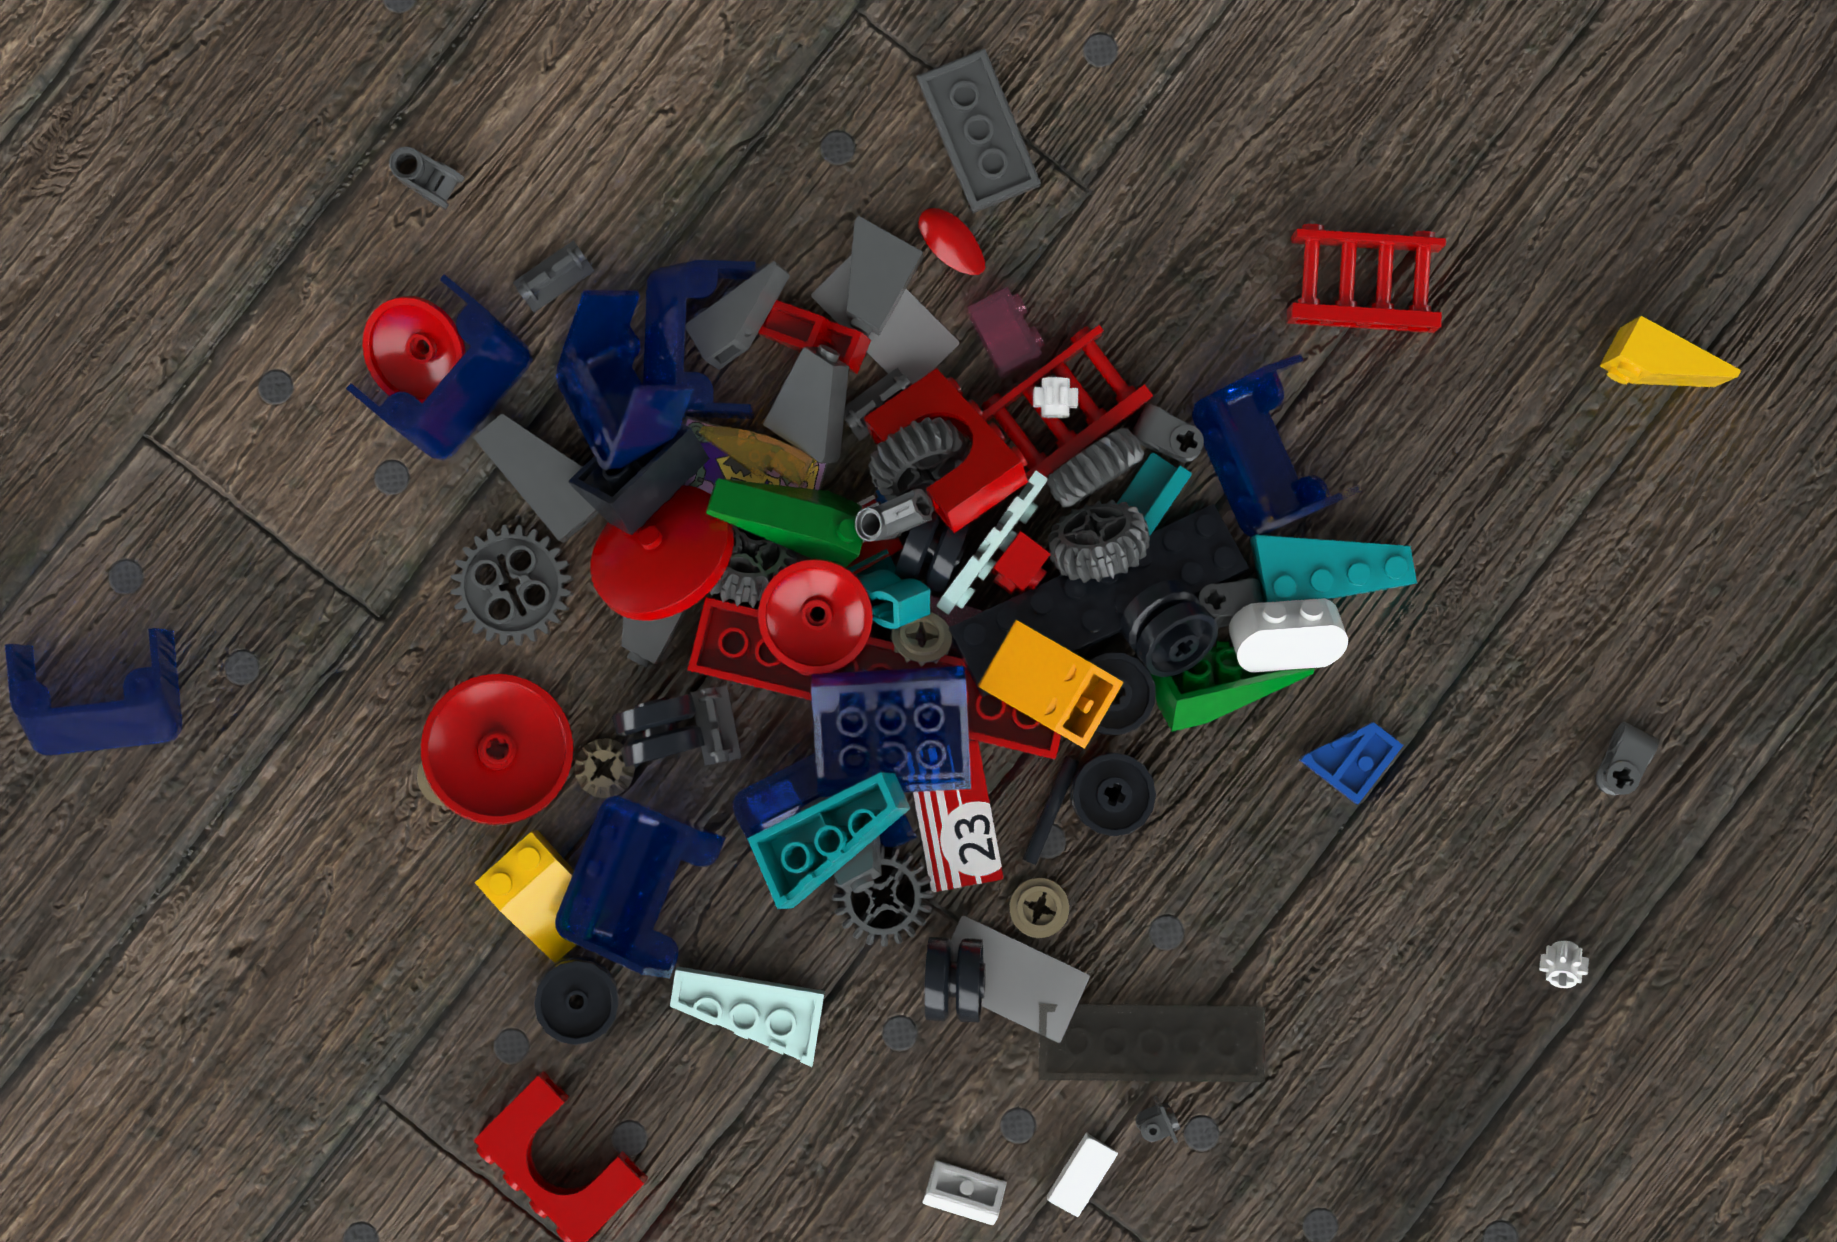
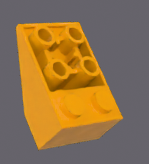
(1050, 684)

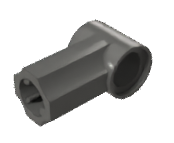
(894, 516)

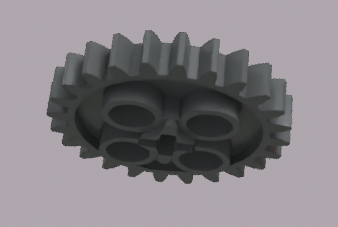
(481, 598)

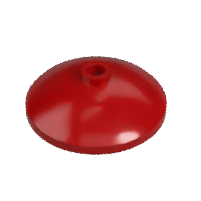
(397, 351)
(796, 635)

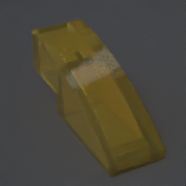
(761, 453)

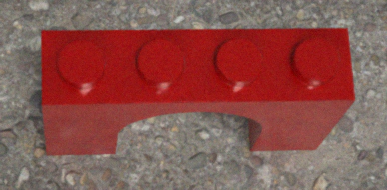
(989, 470)
(577, 1210)

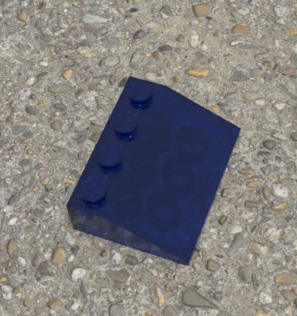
(892, 724)

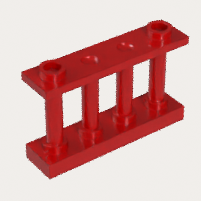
(1345, 311)
(1098, 419)

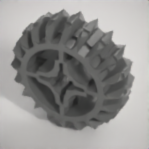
(916, 457)
(1095, 467)
(1099, 541)
(748, 567)
(909, 913)

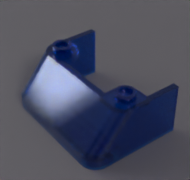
(665, 330)
(602, 388)
(466, 392)
(1253, 457)
(144, 717)

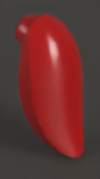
(951, 241)

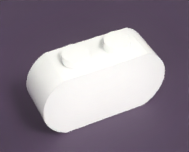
(1288, 635)

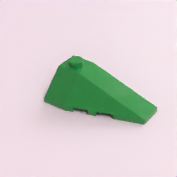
(797, 518)
(1216, 688)

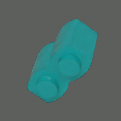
(896, 600)

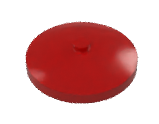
(664, 562)
(496, 749)

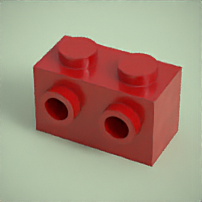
(1020, 565)

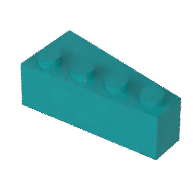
(1328, 568)
(820, 840)

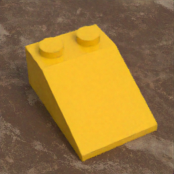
(1656, 356)
(529, 891)

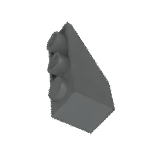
(734, 320)

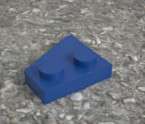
(1354, 760)

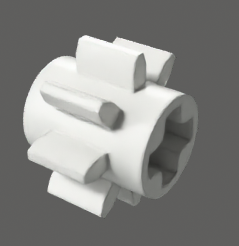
(1055, 397)
(1564, 964)

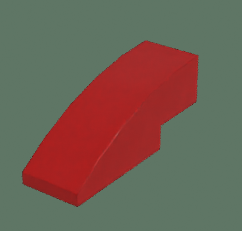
(802, 328)

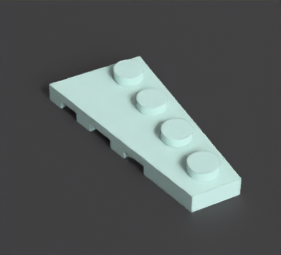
(999, 537)
(754, 1009)

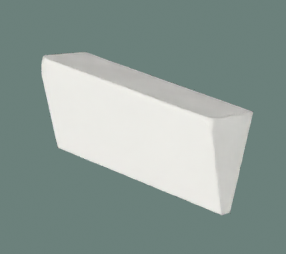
(1081, 1175)
(964, 1192)

